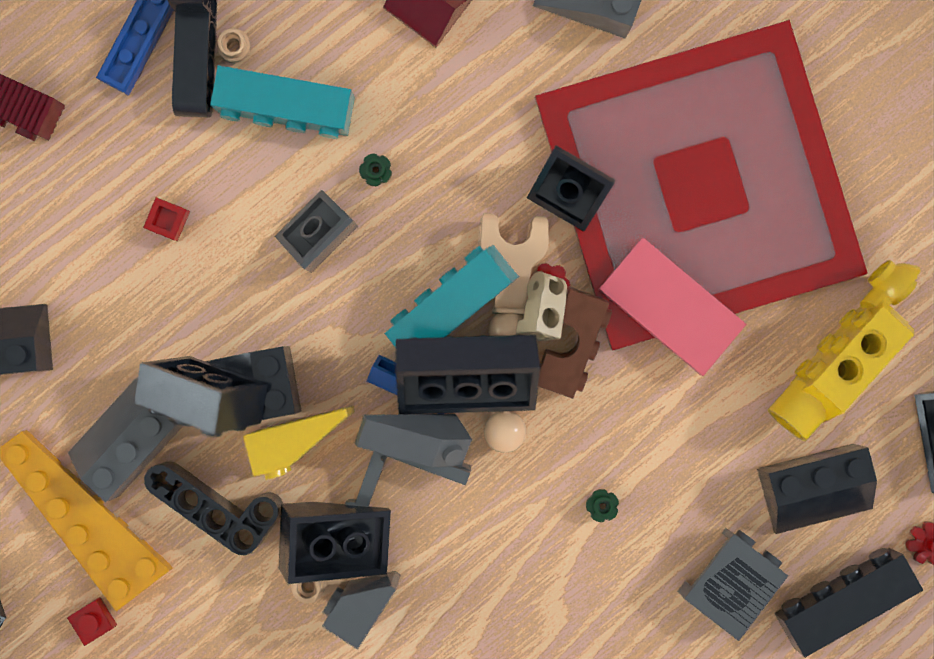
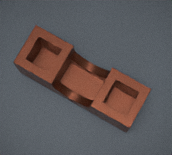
(565, 371)

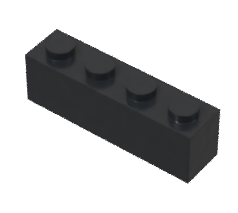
(848, 601)

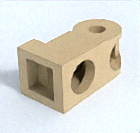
(544, 307)

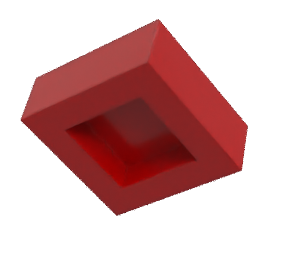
(166, 219)
(92, 621)

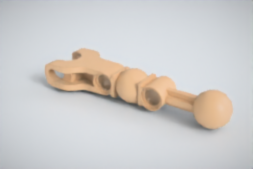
(505, 429)

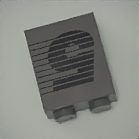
(735, 584)

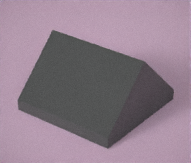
(316, 231)

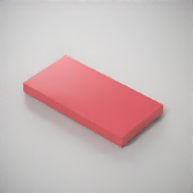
(672, 306)

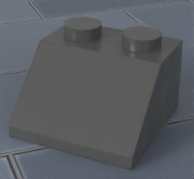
(358, 606)

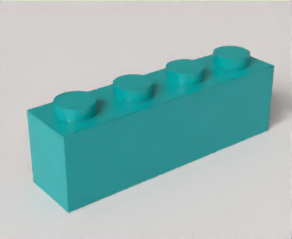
(282, 101)
(456, 299)

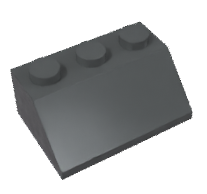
(120, 445)

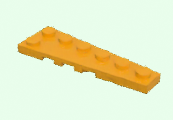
(98, 539)

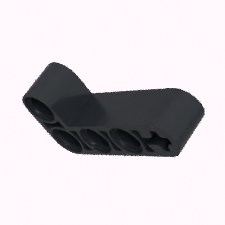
(194, 57)
(210, 500)

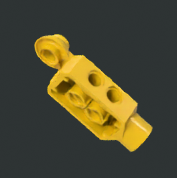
(850, 356)

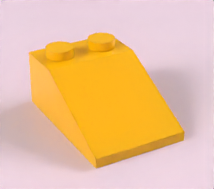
(282, 445)

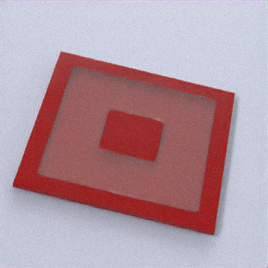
(714, 169)

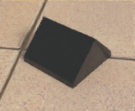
(570, 188)

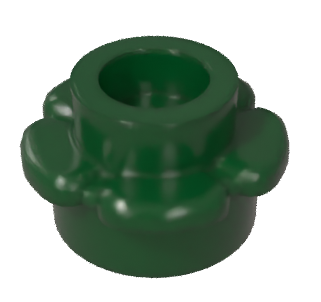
(366, 169)
(593, 505)

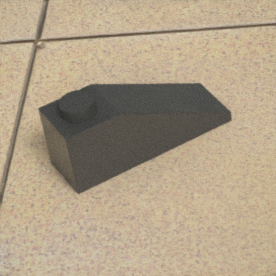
(606, 15)
(418, 438)

